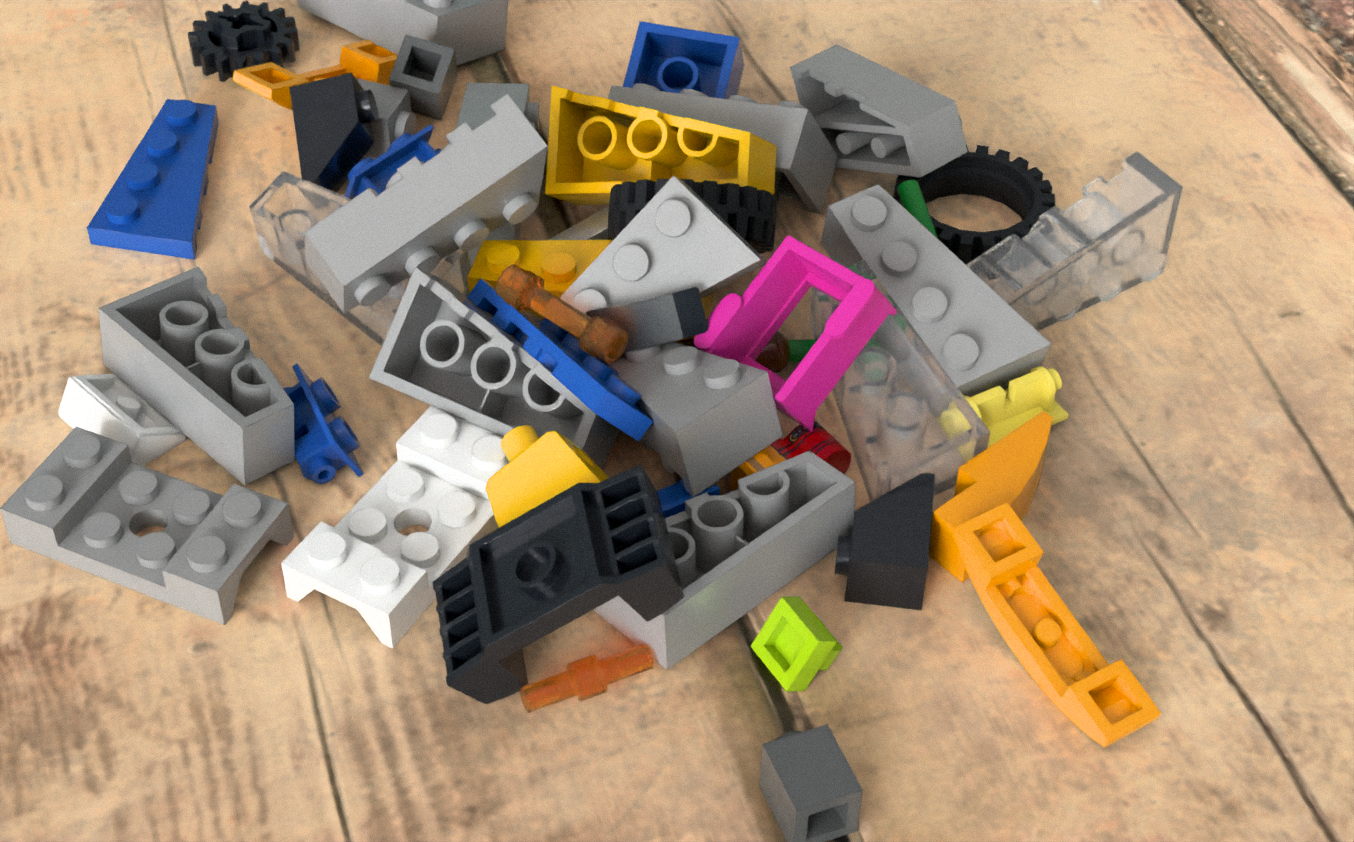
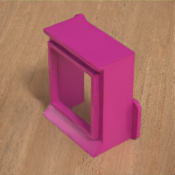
(745, 324)

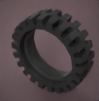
(988, 177)
(743, 208)

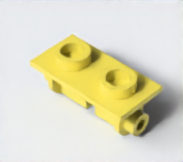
(1024, 399)

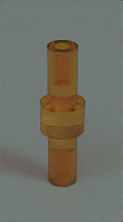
(586, 678)

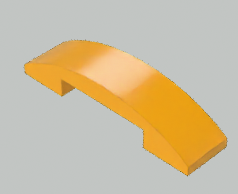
(361, 59)
(1044, 633)

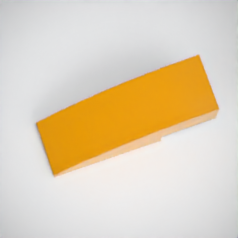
(998, 475)

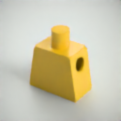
(537, 472)

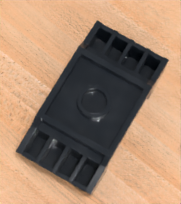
(550, 571)

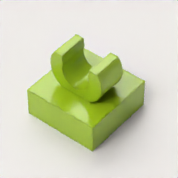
(795, 644)

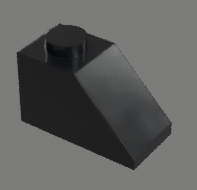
(332, 128)
(889, 547)

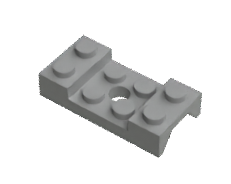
(94, 501)

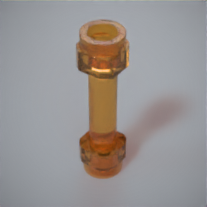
(597, 335)

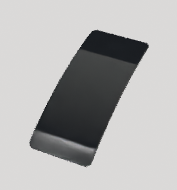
(658, 318)

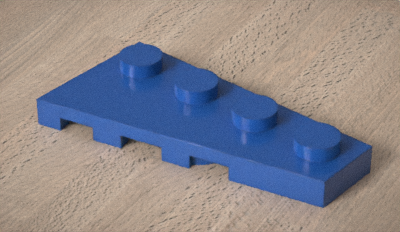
(162, 185)
(585, 376)

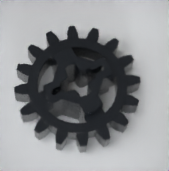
(243, 39)

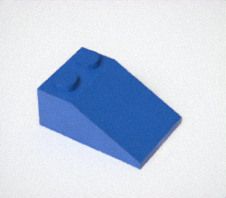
(685, 59)

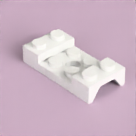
(431, 485)

